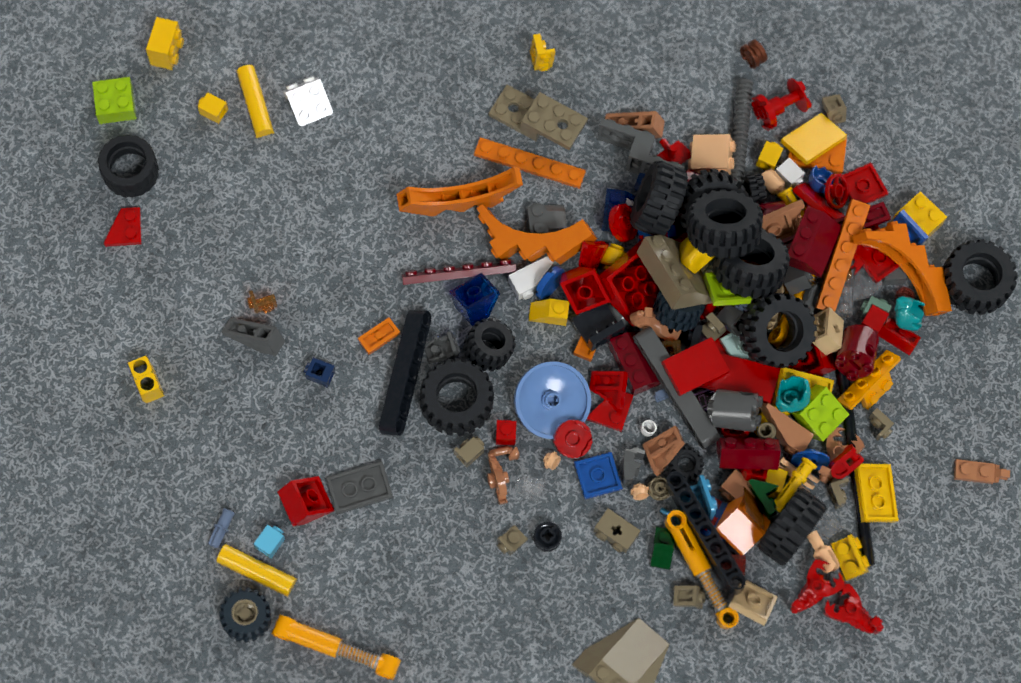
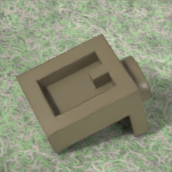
(835, 108)
(713, 328)
(881, 421)
(837, 495)
(511, 540)
(689, 596)

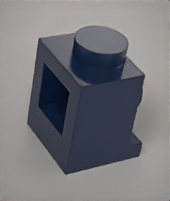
(317, 365)

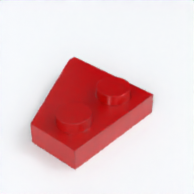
(610, 386)

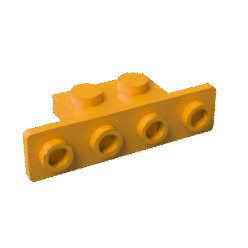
(872, 387)

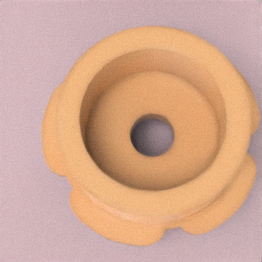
(551, 460)
(639, 491)

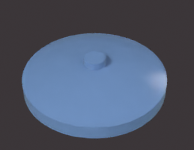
(551, 396)

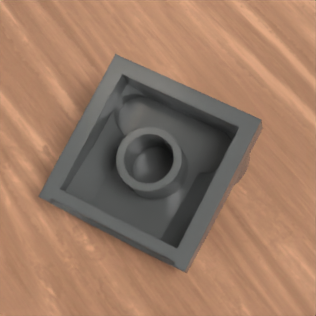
(546, 218)

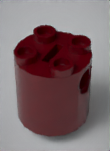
(858, 352)

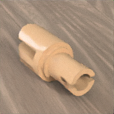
(773, 182)
(787, 466)
(823, 552)

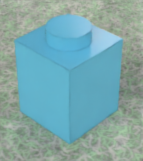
(269, 541)

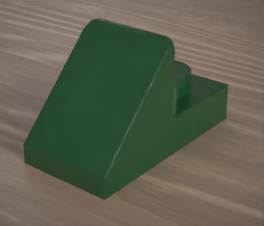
(761, 491)
(662, 549)

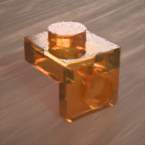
(263, 304)

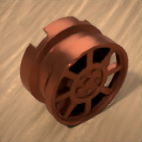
(753, 53)

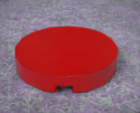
(620, 223)
(573, 438)

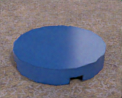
(549, 283)

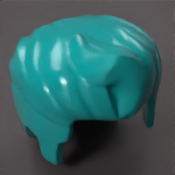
(908, 313)
(793, 394)

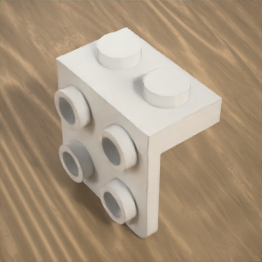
(308, 100)

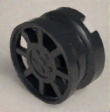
(547, 536)

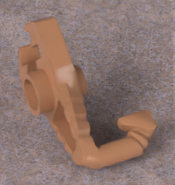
(646, 318)
(834, 449)
(497, 478)

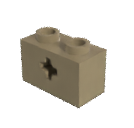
(610, 522)

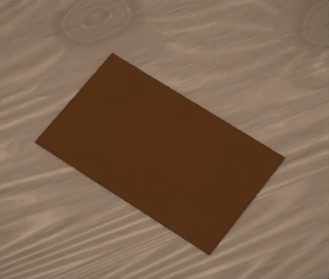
(754, 509)

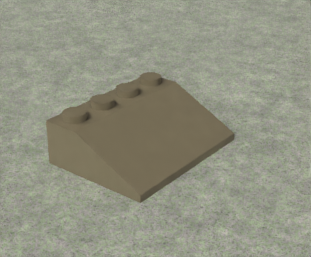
(673, 279)

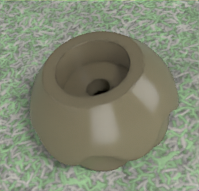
(653, 490)

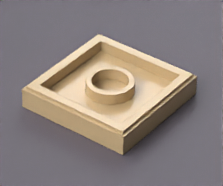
(754, 602)

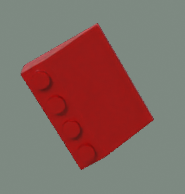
(629, 284)

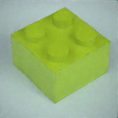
(114, 100)
(822, 413)

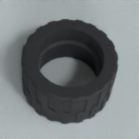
(122, 146)

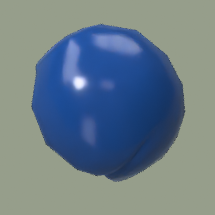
(815, 178)

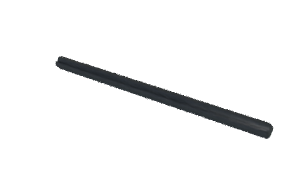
(850, 431)

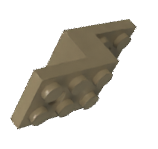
(538, 117)

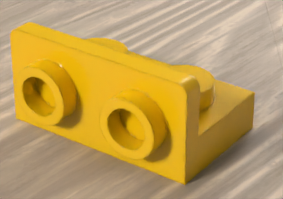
(541, 58)
(850, 557)

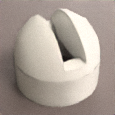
(650, 426)

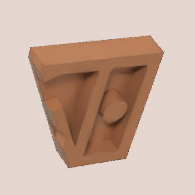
(663, 449)

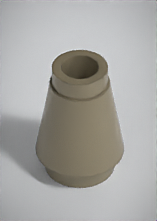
(765, 429)

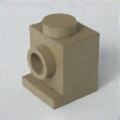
(469, 451)

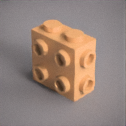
(712, 152)

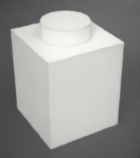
(790, 173)

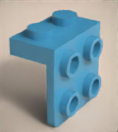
(703, 495)

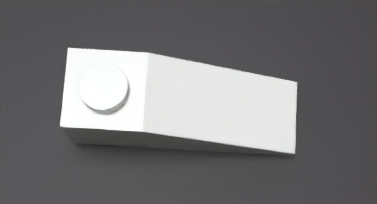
(525, 280)

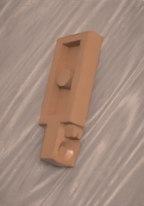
(979, 472)

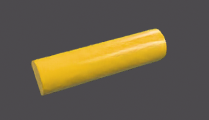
(254, 101)
(256, 570)

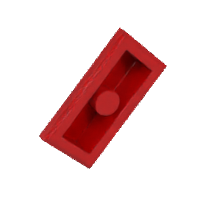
(900, 338)

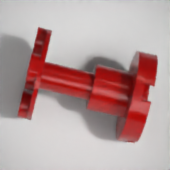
(769, 109)

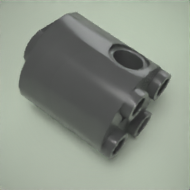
(735, 410)

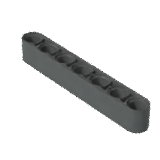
(687, 404)

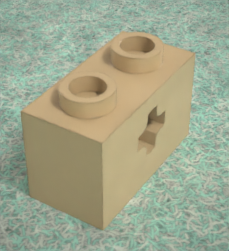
(829, 331)

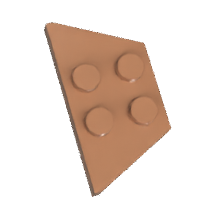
(784, 221)

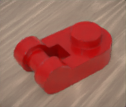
(840, 467)

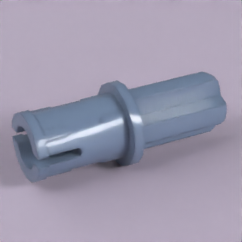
(221, 528)

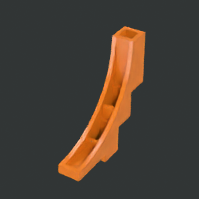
(459, 198)
(531, 246)
(913, 260)

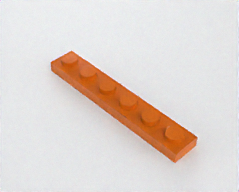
(529, 162)
(842, 256)

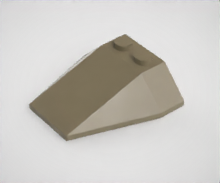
(624, 656)

